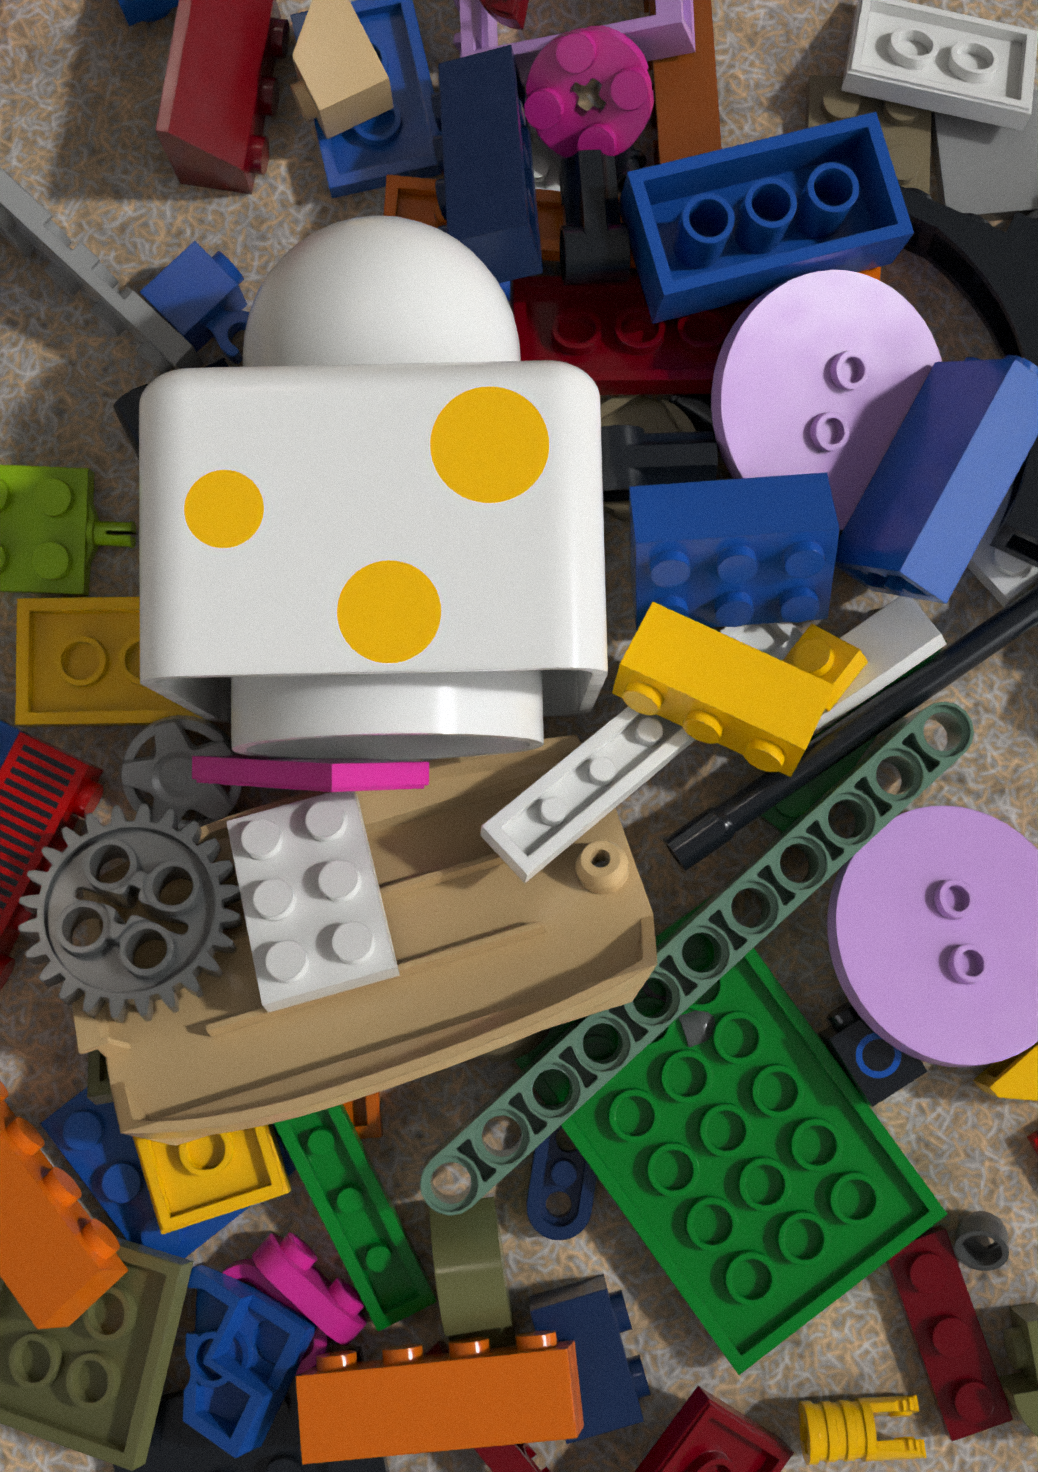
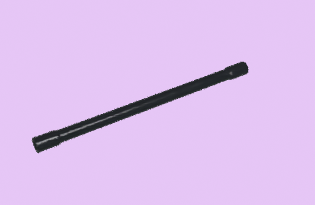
(720, 823)

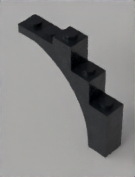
(1001, 283)

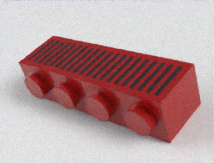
(38, 797)

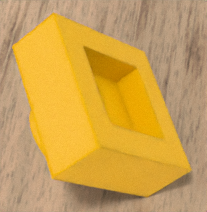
(828, 659)

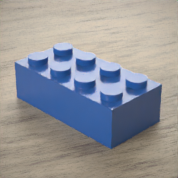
(763, 213)

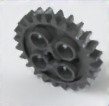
(107, 966)

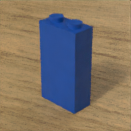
(942, 478)

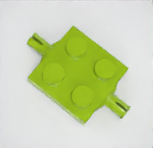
(52, 530)

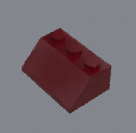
(221, 91)

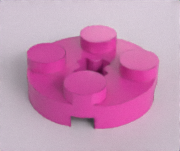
(578, 58)

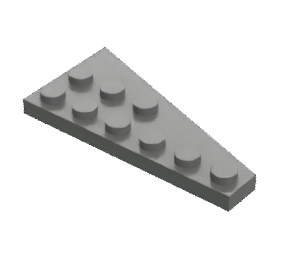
(30, 228)

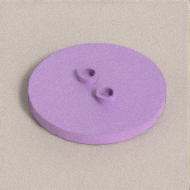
(819, 381)
(941, 936)

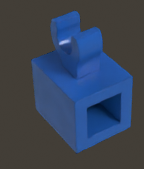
(201, 299)

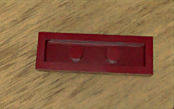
(948, 1335)

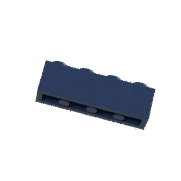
(487, 162)

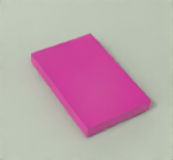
(311, 773)

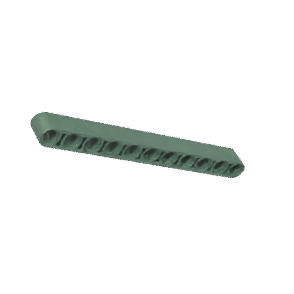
(779, 897)

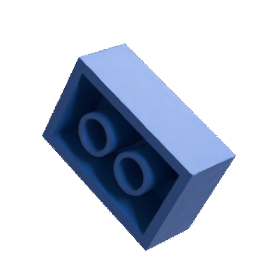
(734, 549)

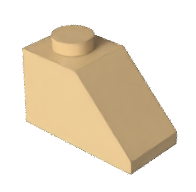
(338, 69)

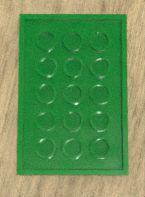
(745, 1158)

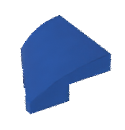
(239, 1360)

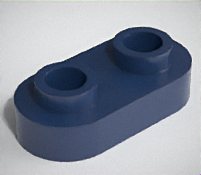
(561, 1171)

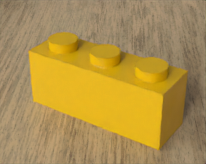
(721, 690)

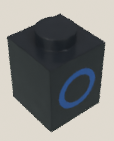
(866, 1058)

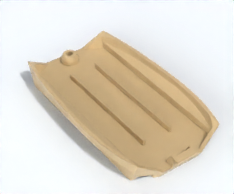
(471, 946)

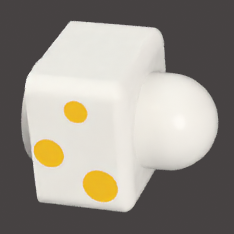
(375, 515)

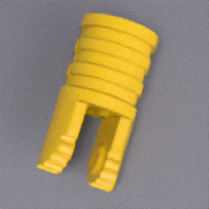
(848, 1430)

